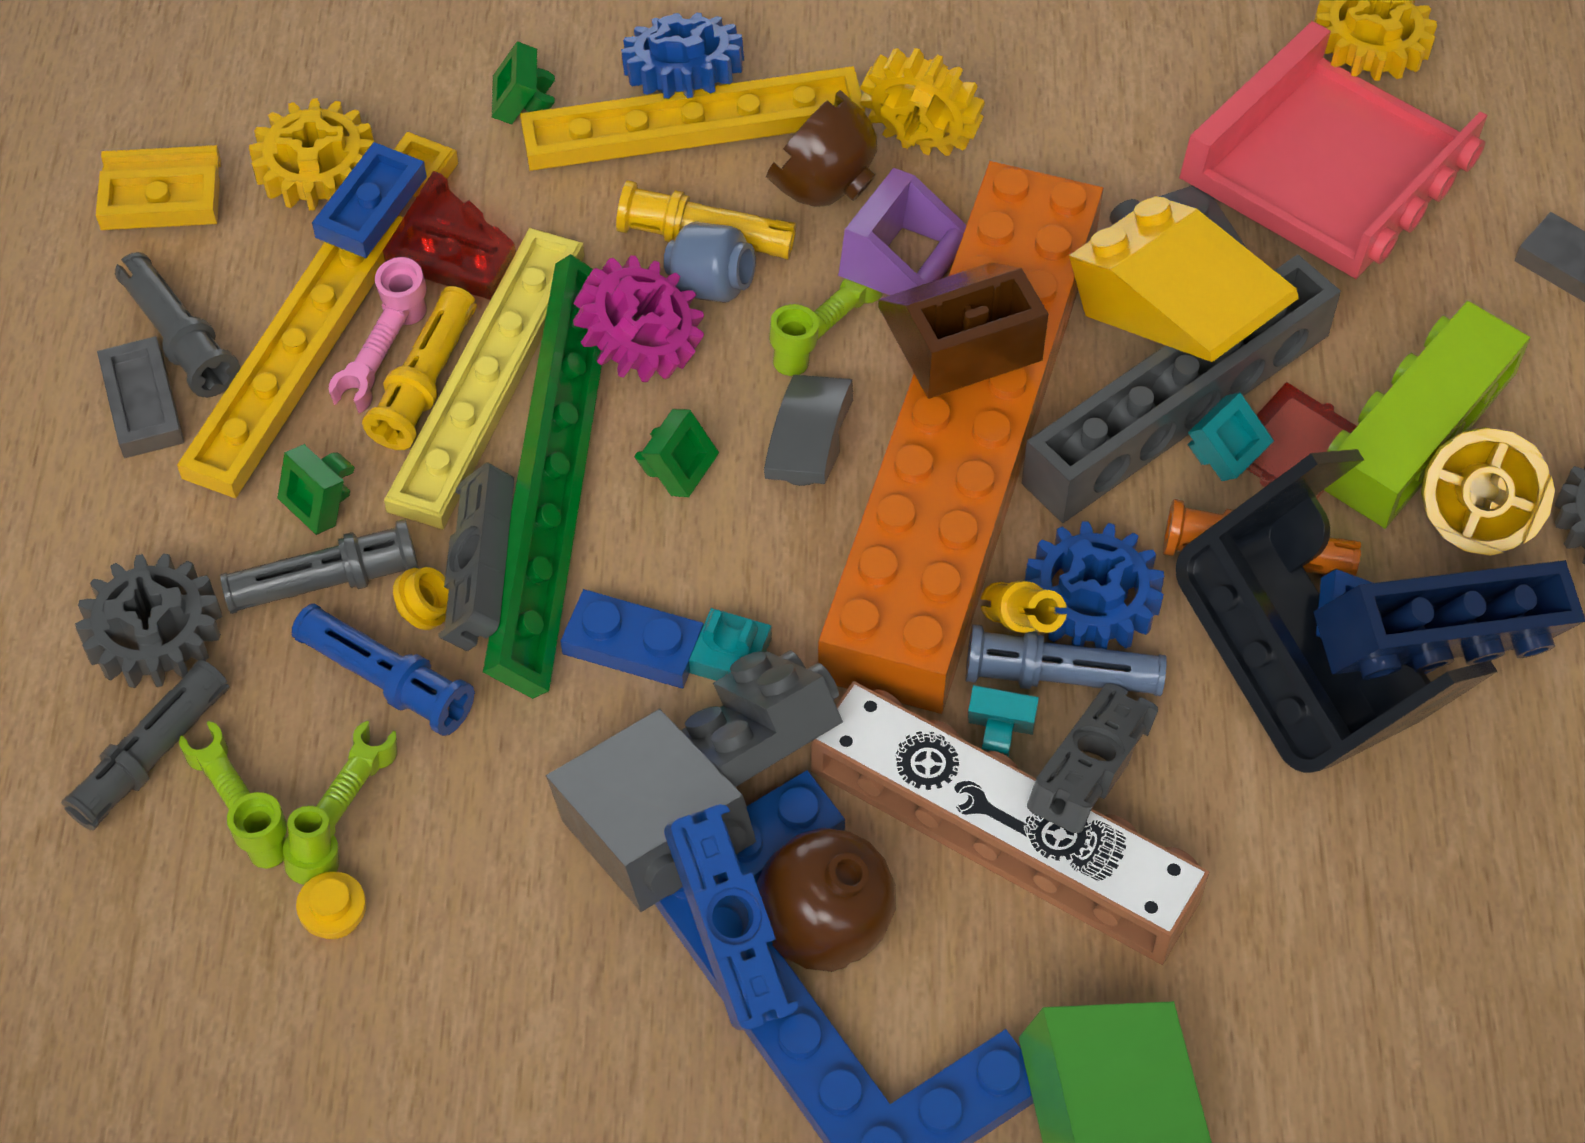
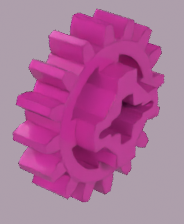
(638, 318)

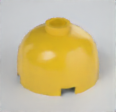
(1487, 491)

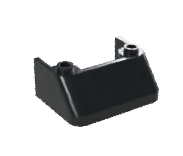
(1259, 610)

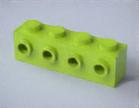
(1430, 402)

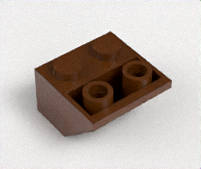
(968, 326)

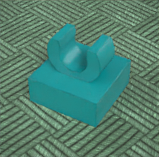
(1229, 437)
(726, 640)
(1001, 714)

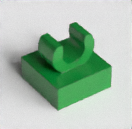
(520, 85)
(678, 453)
(314, 486)

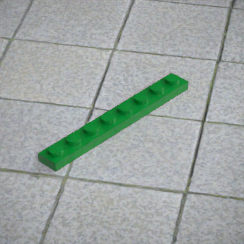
(547, 493)

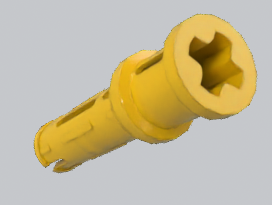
(670, 213)
(412, 386)

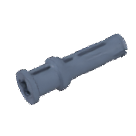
(1022, 657)

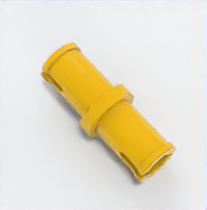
(1023, 606)

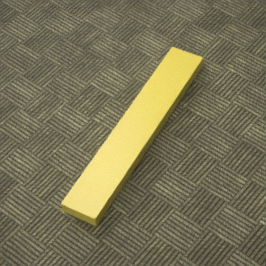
(480, 384)

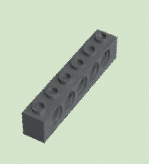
(1165, 398)

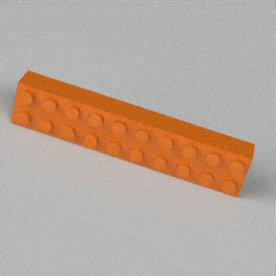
(955, 463)

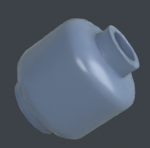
(711, 261)

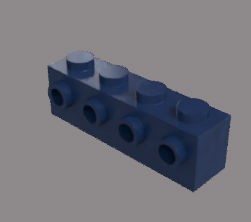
(1447, 618)

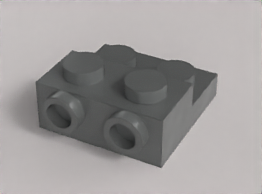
(766, 713)

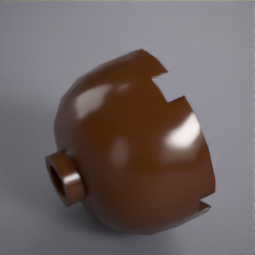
(828, 155)
(827, 898)

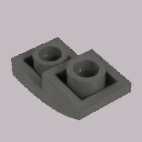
(807, 430)

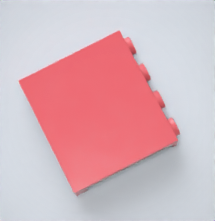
(1327, 156)

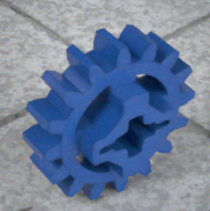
(682, 55)
(1096, 583)

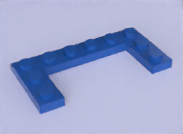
(808, 1051)

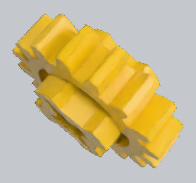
(1375, 33)
(922, 102)
(308, 152)

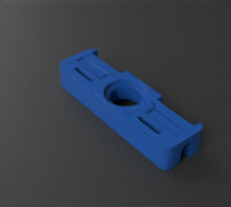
(739, 964)

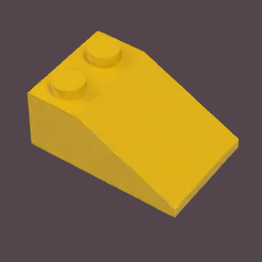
(1177, 280)

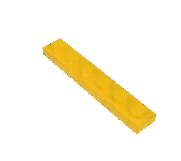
(663, 124)
(280, 368)

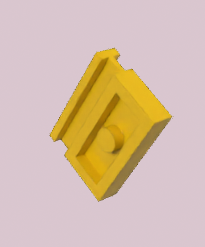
(158, 187)

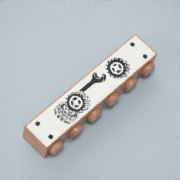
(980, 810)

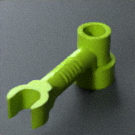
(797, 328)
(252, 817)
(311, 829)

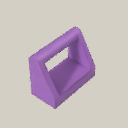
(899, 204)

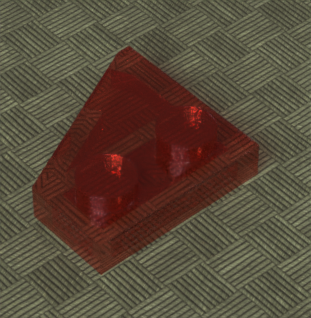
(452, 241)

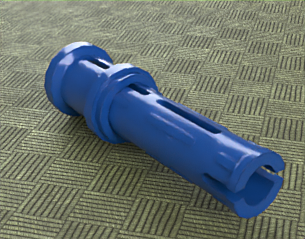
(405, 679)

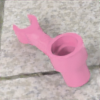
(402, 293)

